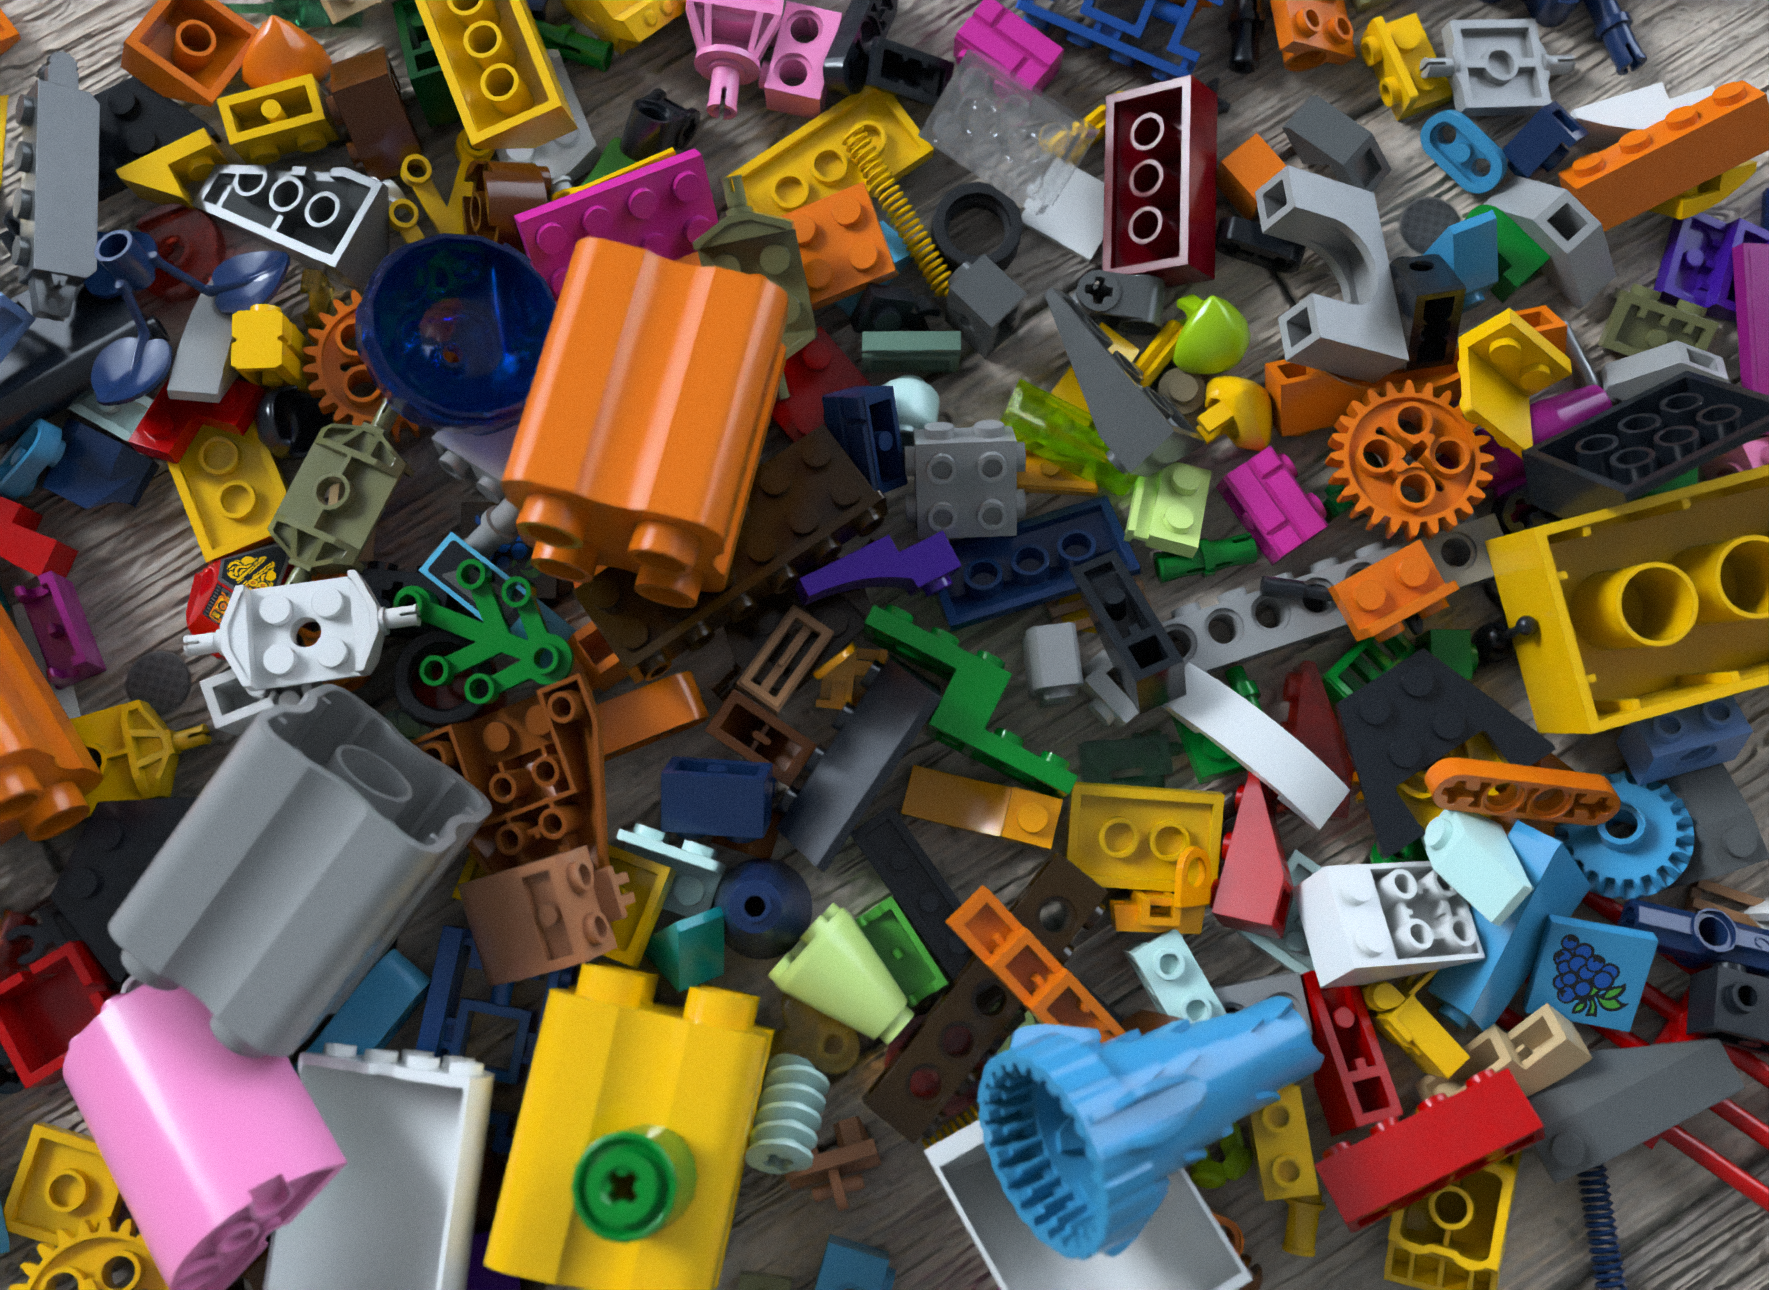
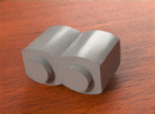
(1052, 663)

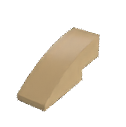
(1535, 1051)

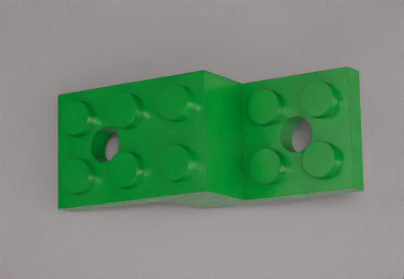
(968, 701)

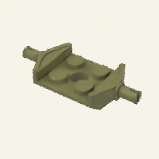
(766, 246)
(333, 536)

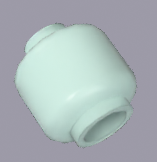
(915, 404)

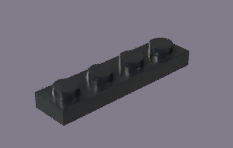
(914, 885)

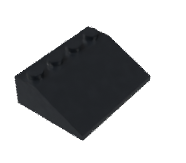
(1642, 443)

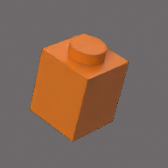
(1246, 172)

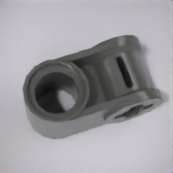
(1125, 301)

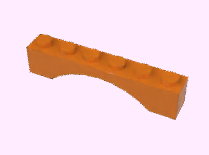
(1315, 399)

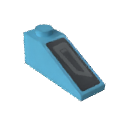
(442, 569)

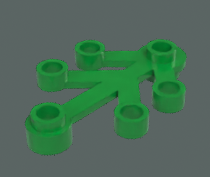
(491, 636)

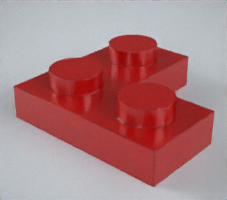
(173, 423)

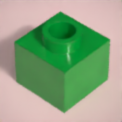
(1452, 648)

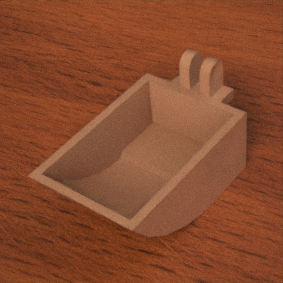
(543, 915)

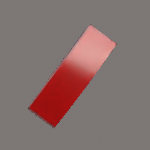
(26, 547)

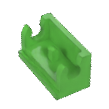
(901, 951)

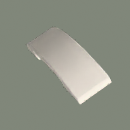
(1259, 746)

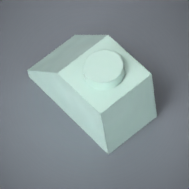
(1477, 862)

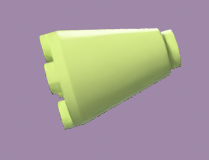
(843, 977)

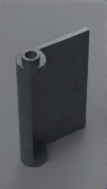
(55, 358)

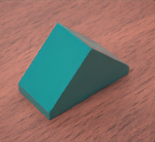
(690, 949)

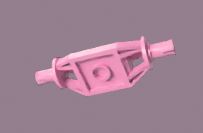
(730, 45)

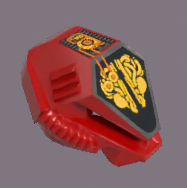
(216, 583)

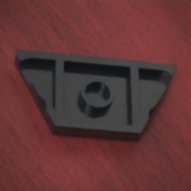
(136, 124)
(107, 865)

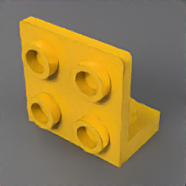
(1500, 370)

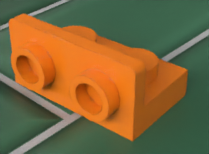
(1391, 591)

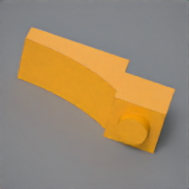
(982, 807)

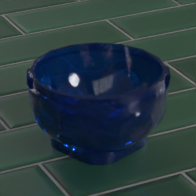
(462, 300)

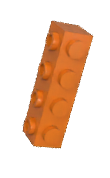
(1671, 155)

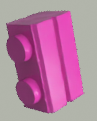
(1009, 42)
(1273, 504)

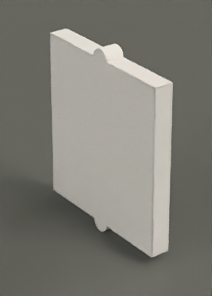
(1075, 217)

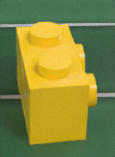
(278, 120)

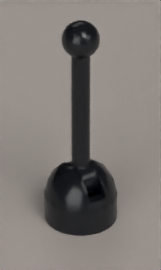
(1499, 637)

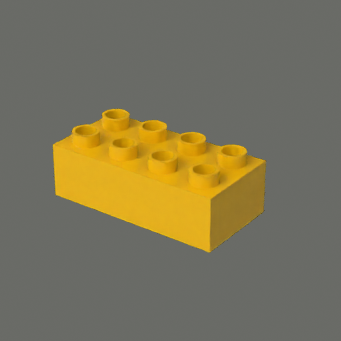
(1641, 604)

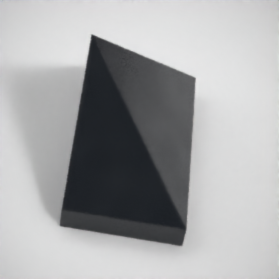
(907, 72)

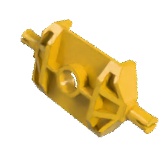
(135, 751)

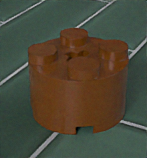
(499, 194)

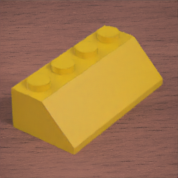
(497, 72)

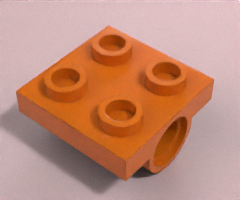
(1312, 33)

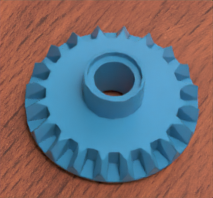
(1648, 858)

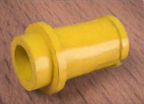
(1302, 1224)

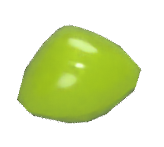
(1212, 336)

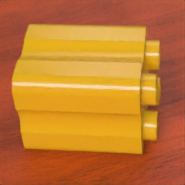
(618, 1063)

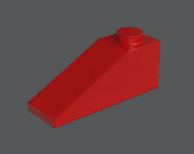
(1354, 1075)

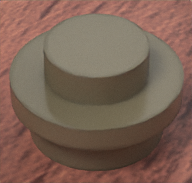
(1183, 390)

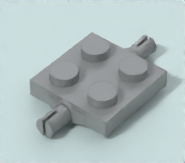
(1496, 66)

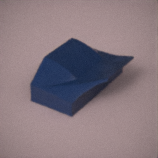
(98, 469)

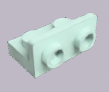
(1173, 978)

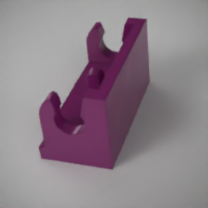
(61, 630)

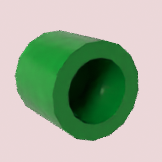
(663, 1186)

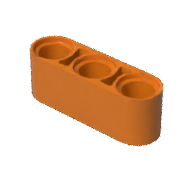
(651, 714)

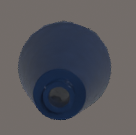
(785, 914)

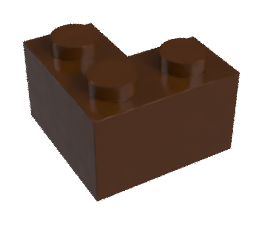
(373, 108)

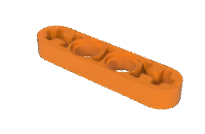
(1464, 787)

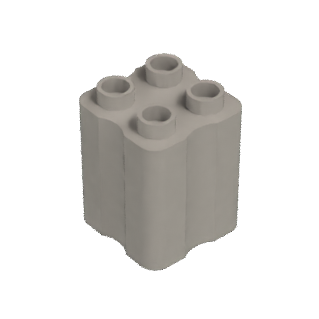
(296, 870)

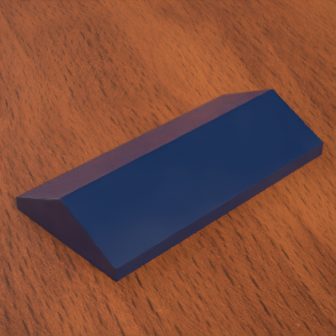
(1033, 567)

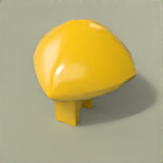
(1238, 410)

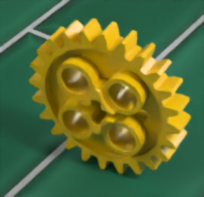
(92, 1259)

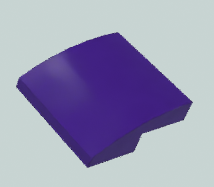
(1700, 262)

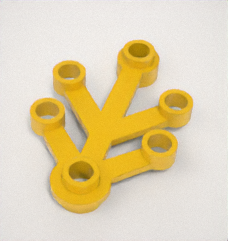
(444, 218)

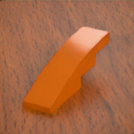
(1027, 966)

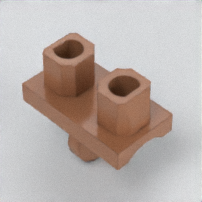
(854, 1155)

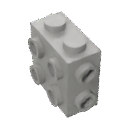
(965, 480)

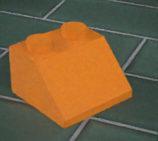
(188, 49)

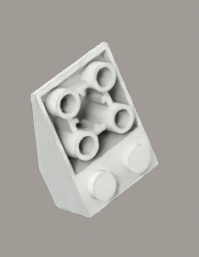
(1383, 922)

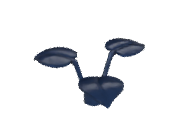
(127, 263)

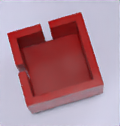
(47, 1012)

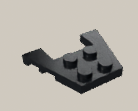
(1411, 721)

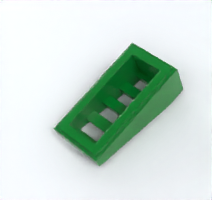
(1341, 683)

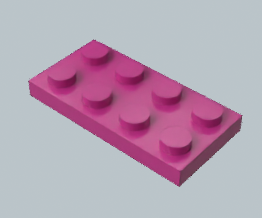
(648, 208)

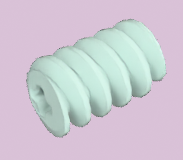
(787, 1116)

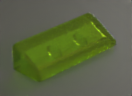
(1062, 436)

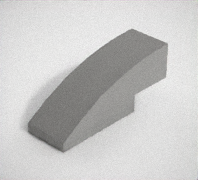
(203, 357)

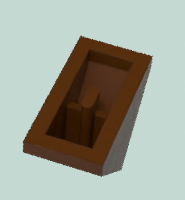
(760, 737)

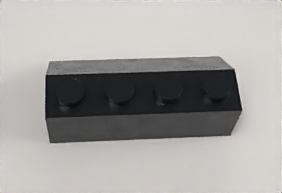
(857, 761)

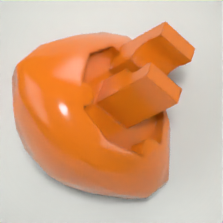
(283, 53)

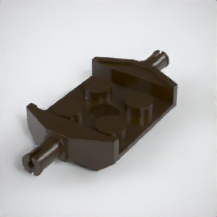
(839, 612)

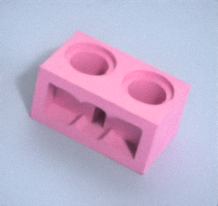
(799, 61)

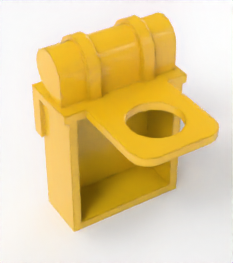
(1409, 1025)

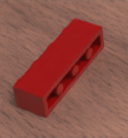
(1429, 1149)

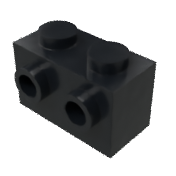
(1730, 1007)

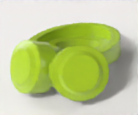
(1237, 1162)

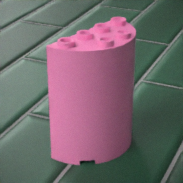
(195, 1135)

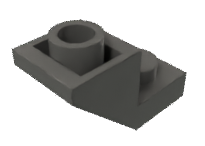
(1331, 138)

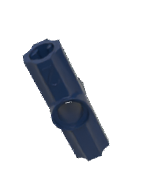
(1700, 936)

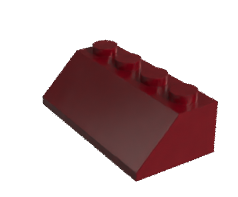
(1161, 181)

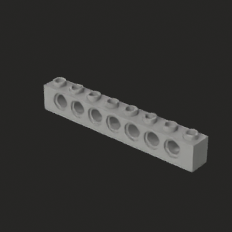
(1298, 624)

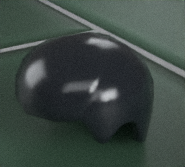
(289, 421)

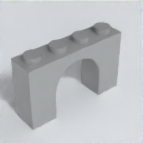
(1343, 227)

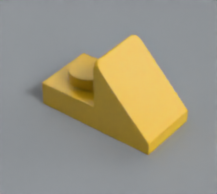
(165, 172)

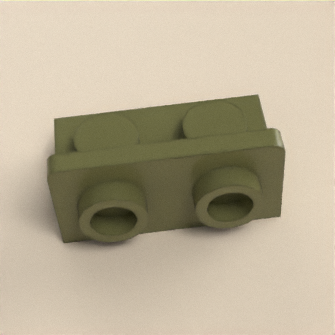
(1644, 323)

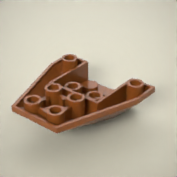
(539, 772)

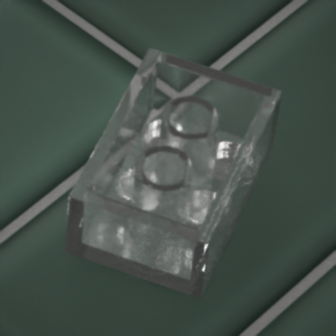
(1008, 132)

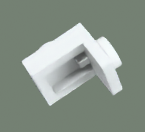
(1108, 700)

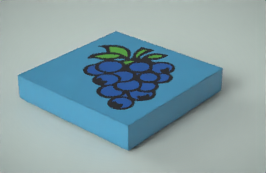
(1590, 971)

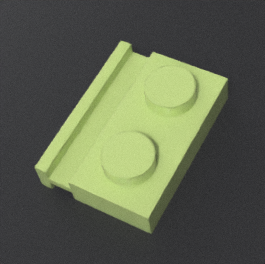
(1169, 509)

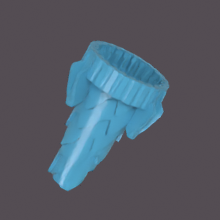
(1098, 1127)

